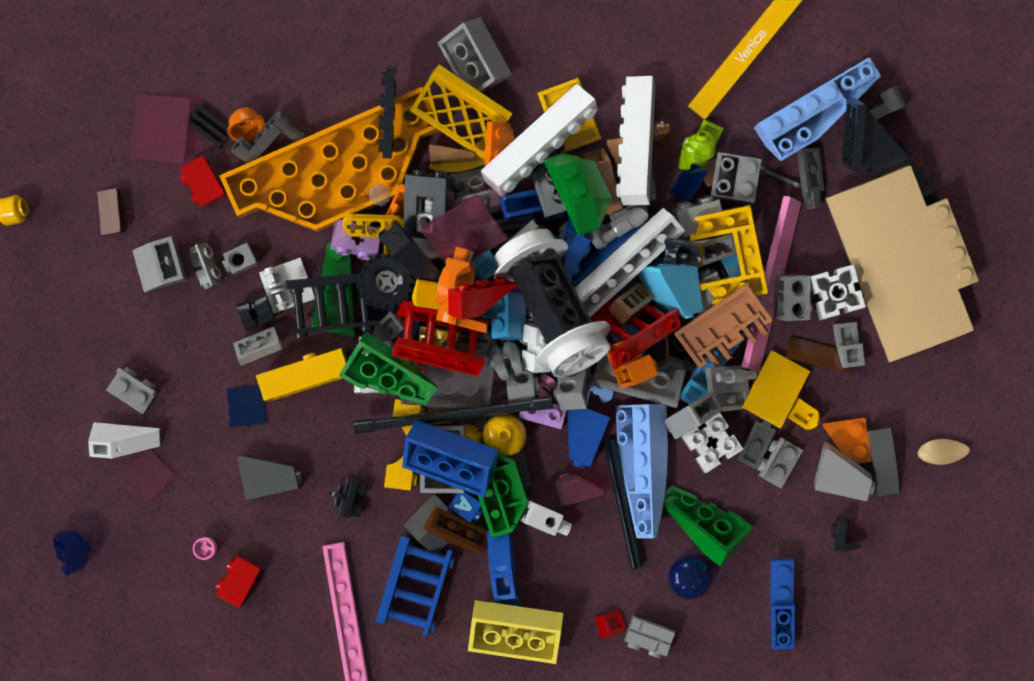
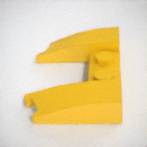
(742, 224)

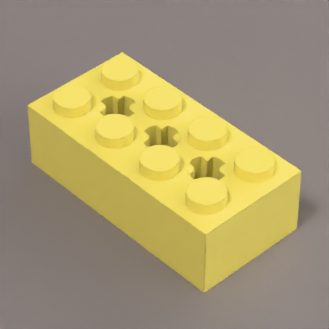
(515, 632)

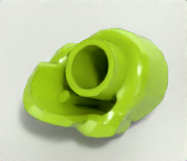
(697, 150)

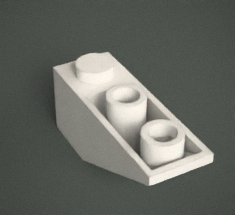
(120, 440)

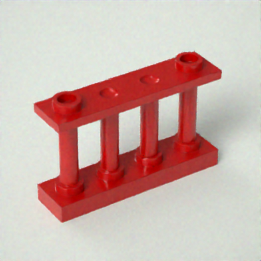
(642, 340)
(435, 355)

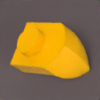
(804, 415)

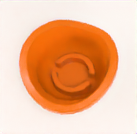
(245, 123)

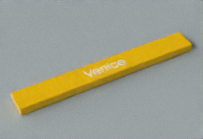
(742, 56)

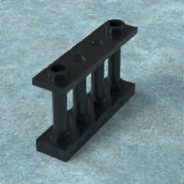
(318, 286)

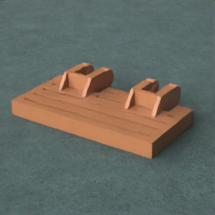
(722, 325)

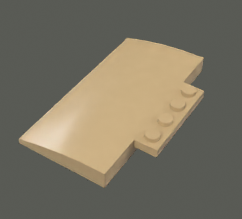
(905, 261)

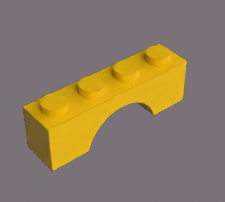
(396, 476)

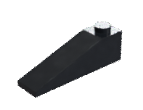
(409, 252)

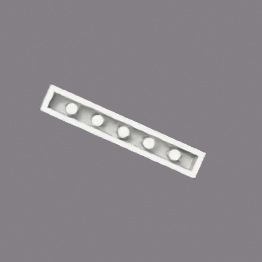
(539, 140)
(637, 140)
(627, 261)

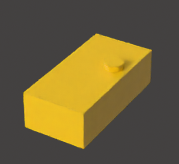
(302, 375)

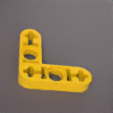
(385, 220)

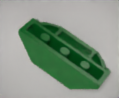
(580, 190)
(504, 498)

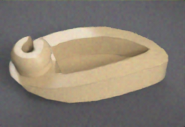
(942, 451)

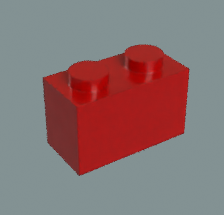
(202, 182)
(238, 581)

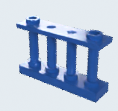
(393, 590)

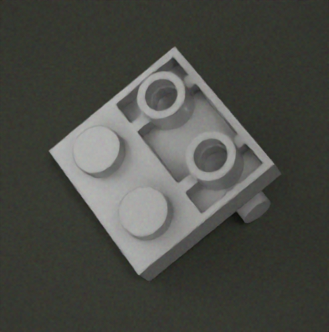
(729, 385)

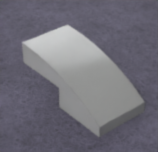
(848, 345)

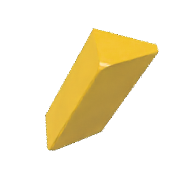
(425, 294)

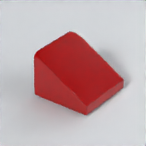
(610, 624)

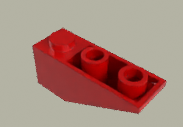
(475, 299)

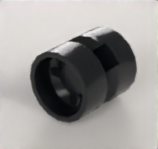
(263, 310)

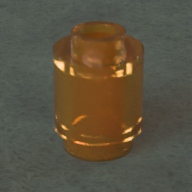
(660, 131)

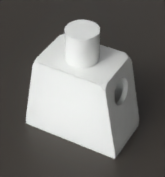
(536, 516)

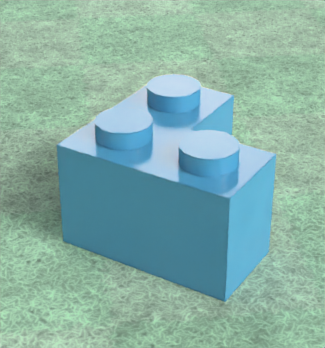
(507, 317)

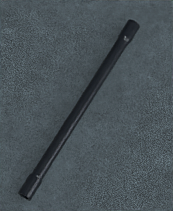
(533, 404)

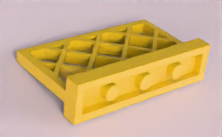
(465, 94)

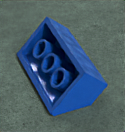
(449, 458)

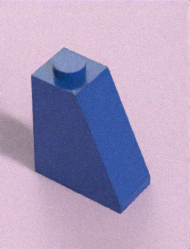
(584, 435)

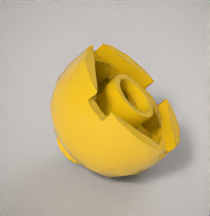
(505, 434)

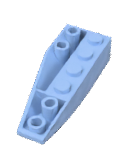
(815, 112)
(643, 461)

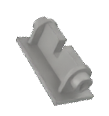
(202, 256)

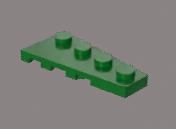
(336, 265)

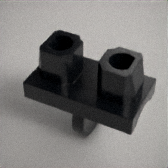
(684, 252)
(345, 496)

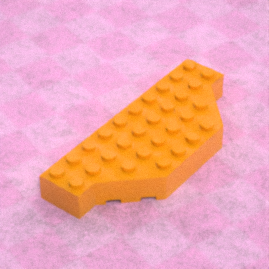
(331, 170)

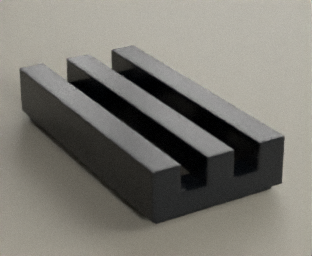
(194, 114)

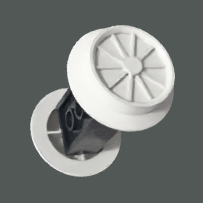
(551, 298)

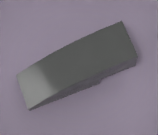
(883, 461)

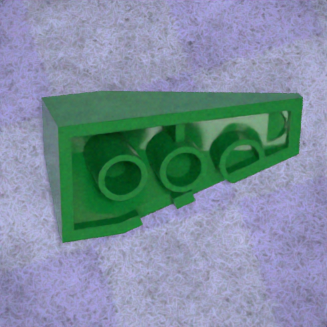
(375, 368)
(711, 529)

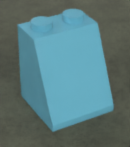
(673, 287)

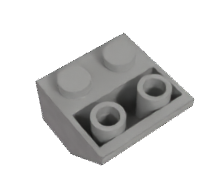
(736, 178)
(686, 212)
(159, 264)

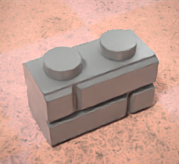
(649, 636)

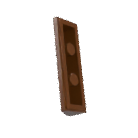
(815, 355)
(456, 531)

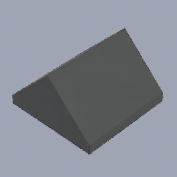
(418, 520)

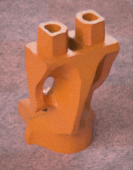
(457, 271)

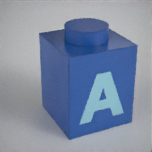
(466, 506)

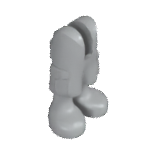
(621, 223)
(503, 357)

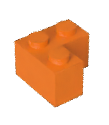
(634, 371)

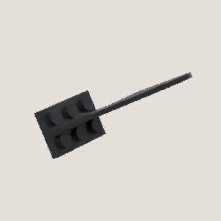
(870, 146)

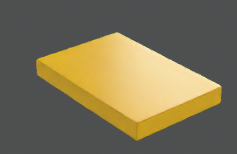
(588, 131)
(775, 389)

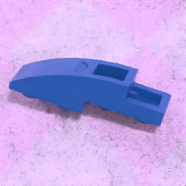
(577, 248)
(503, 569)
(782, 603)

